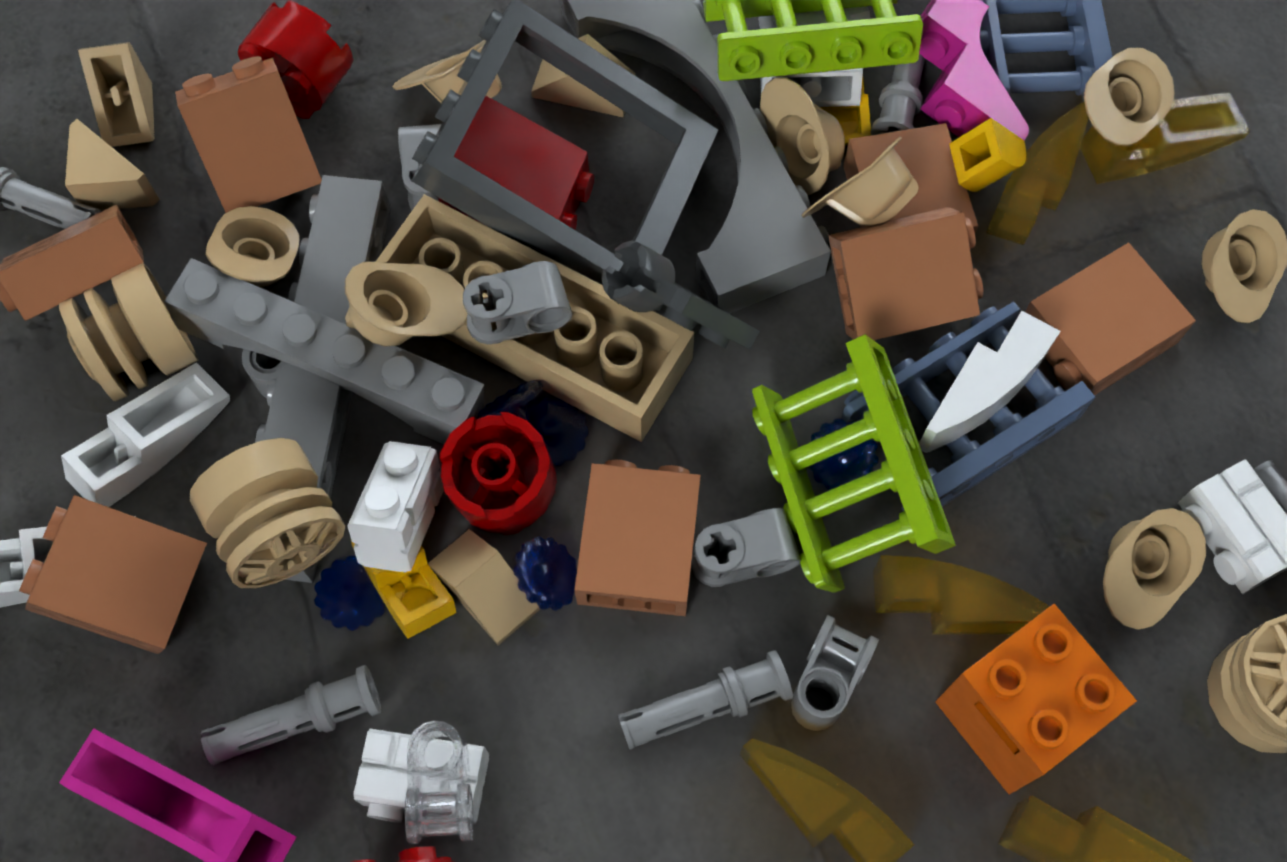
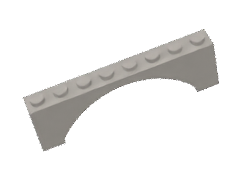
(764, 238)

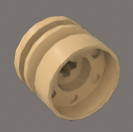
(126, 333)
(266, 512)
(1251, 687)

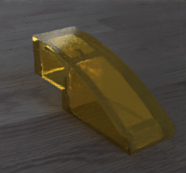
(1186, 132)
(1041, 178)
(954, 595)
(825, 804)
(1096, 836)

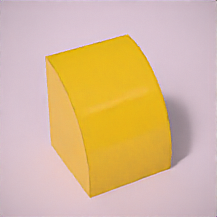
(986, 155)

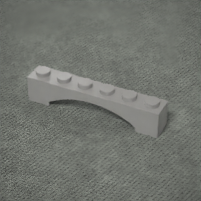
(257, 320)

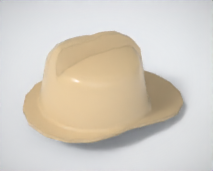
(442, 76)
(1129, 95)
(804, 132)
(873, 193)
(253, 245)
(1245, 264)
(402, 301)
(1152, 566)

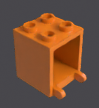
(1034, 700)

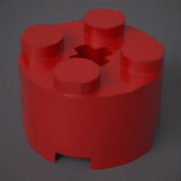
(303, 53)
(499, 444)

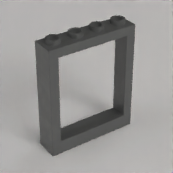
(515, 216)

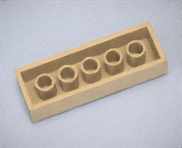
(602, 361)

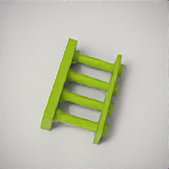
(810, 47)
(902, 472)

